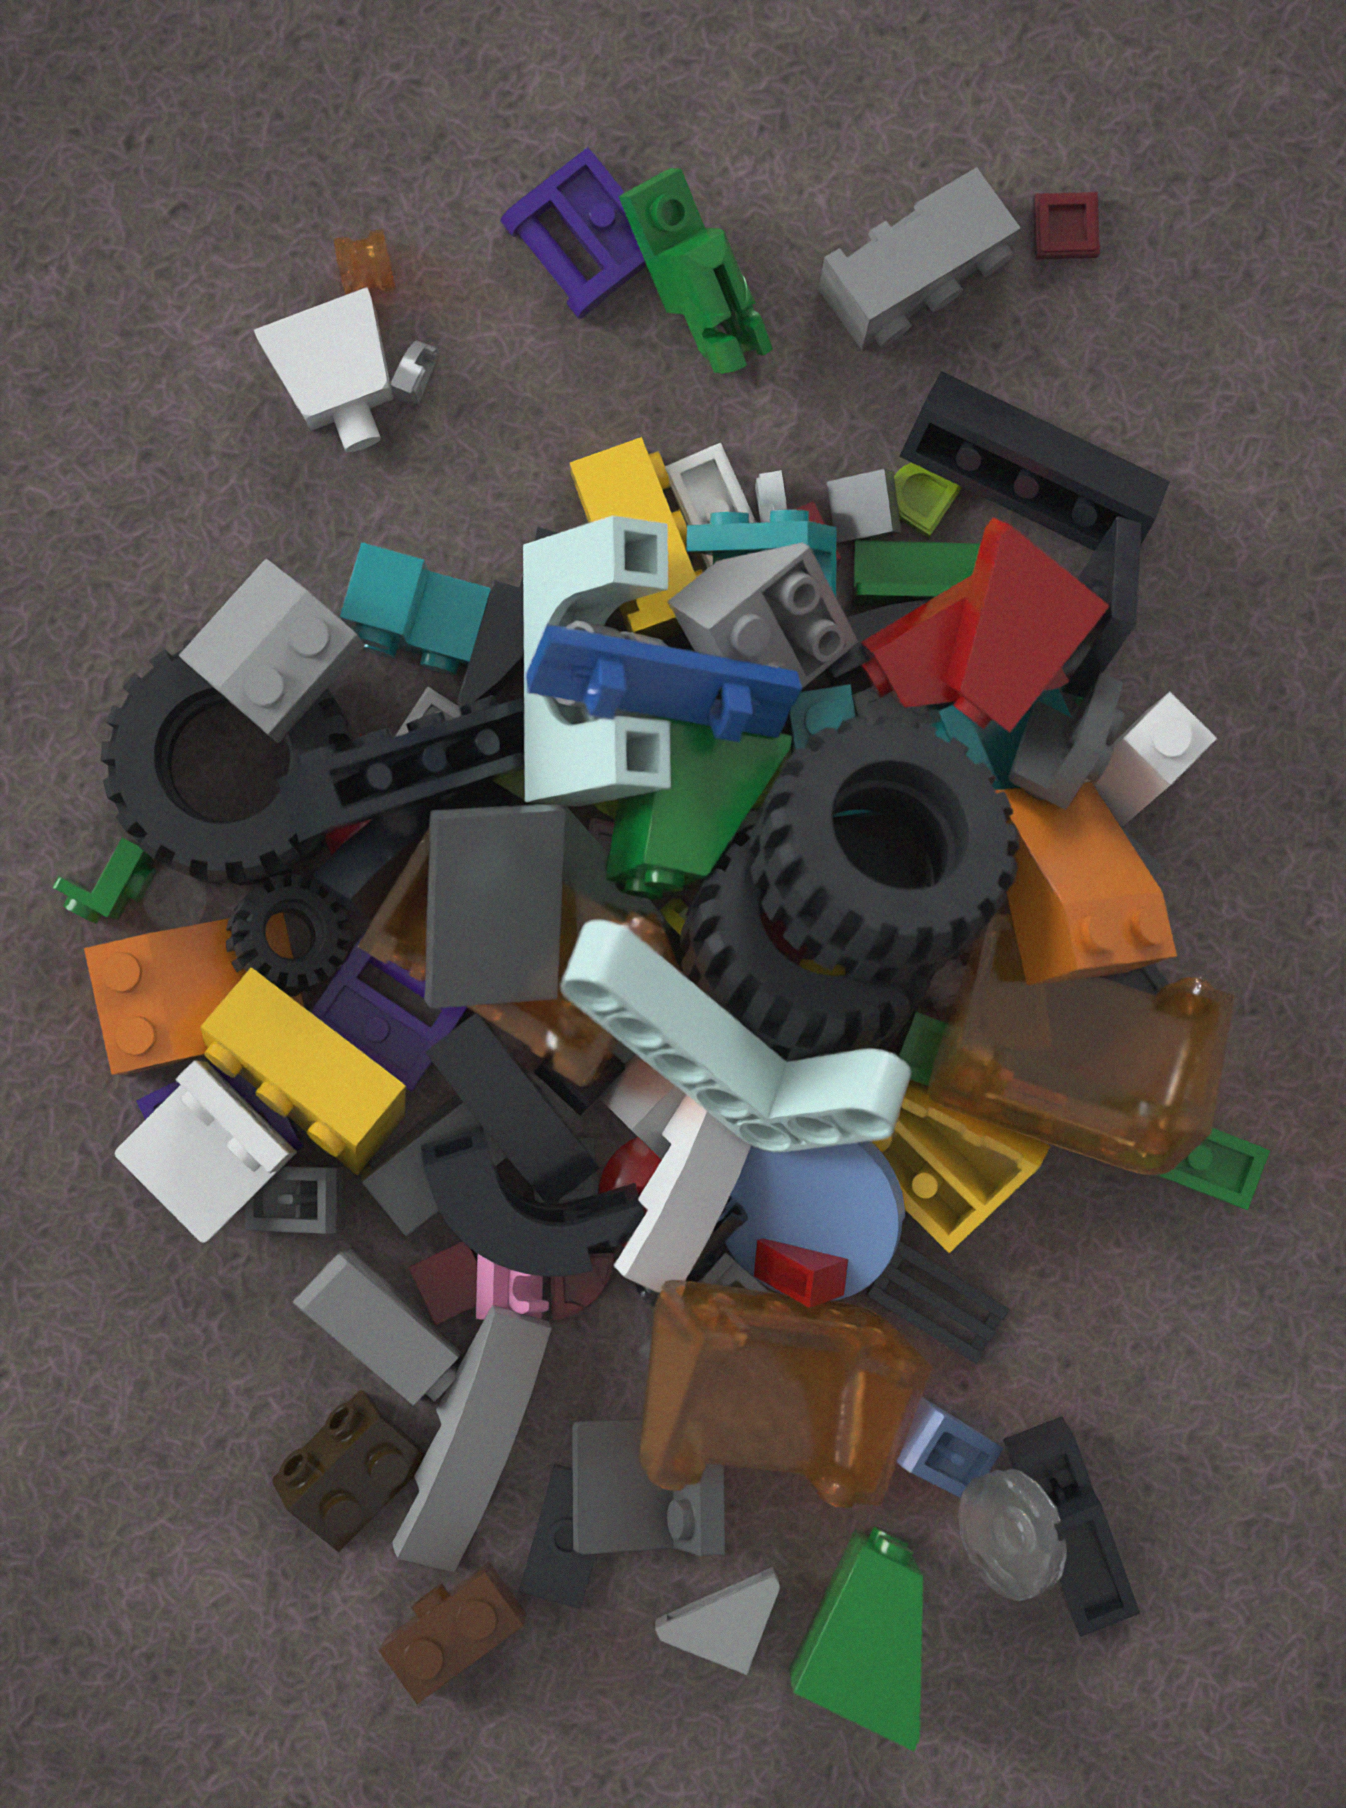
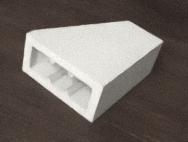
(1151, 757)

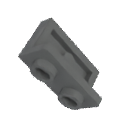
(1065, 750)

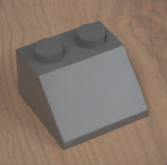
(272, 649)

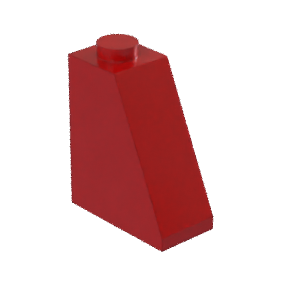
(1015, 627)
(915, 651)

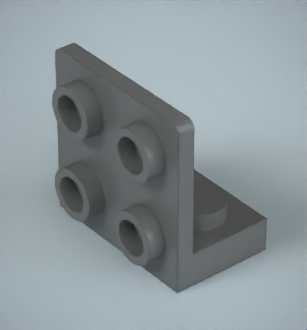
(625, 1511)

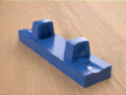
(662, 682)

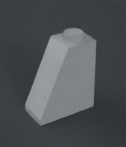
(380, 1327)

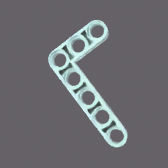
(720, 1061)

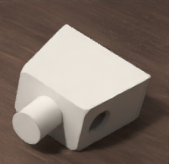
(333, 365)

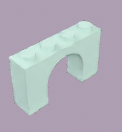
(584, 579)

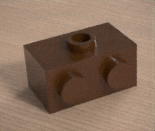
(452, 1631)

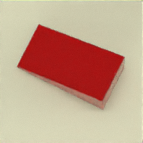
(800, 1272)

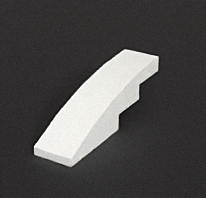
(683, 1197)

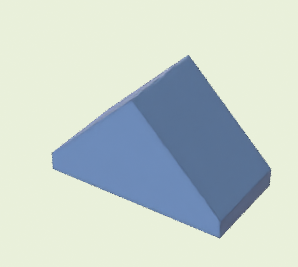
(946, 1449)

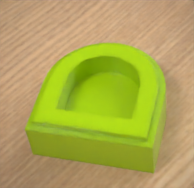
(923, 497)

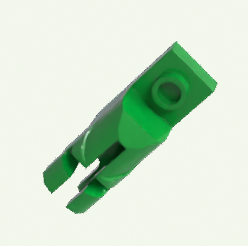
(695, 271)

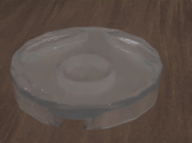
(1011, 1534)

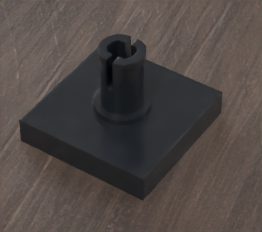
(1114, 578)

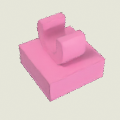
(508, 1290)

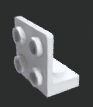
(204, 1151)

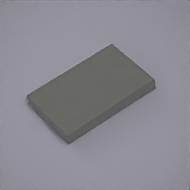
(494, 905)

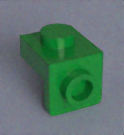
(123, 879)

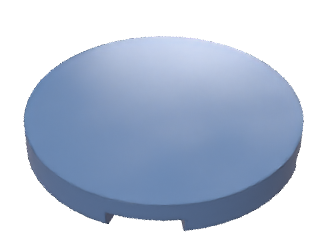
(821, 1200)

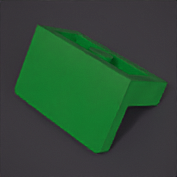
(908, 570)

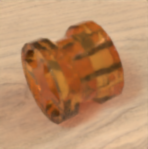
(365, 262)

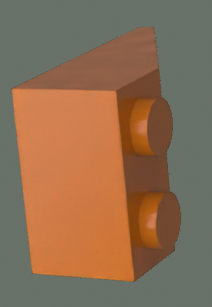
(1082, 892)
(162, 989)

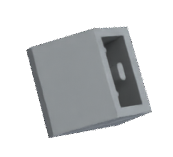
(766, 612)

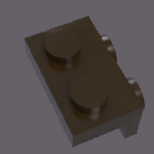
(347, 1471)

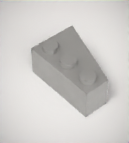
(919, 260)

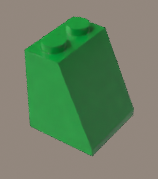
(681, 831)
(867, 1640)

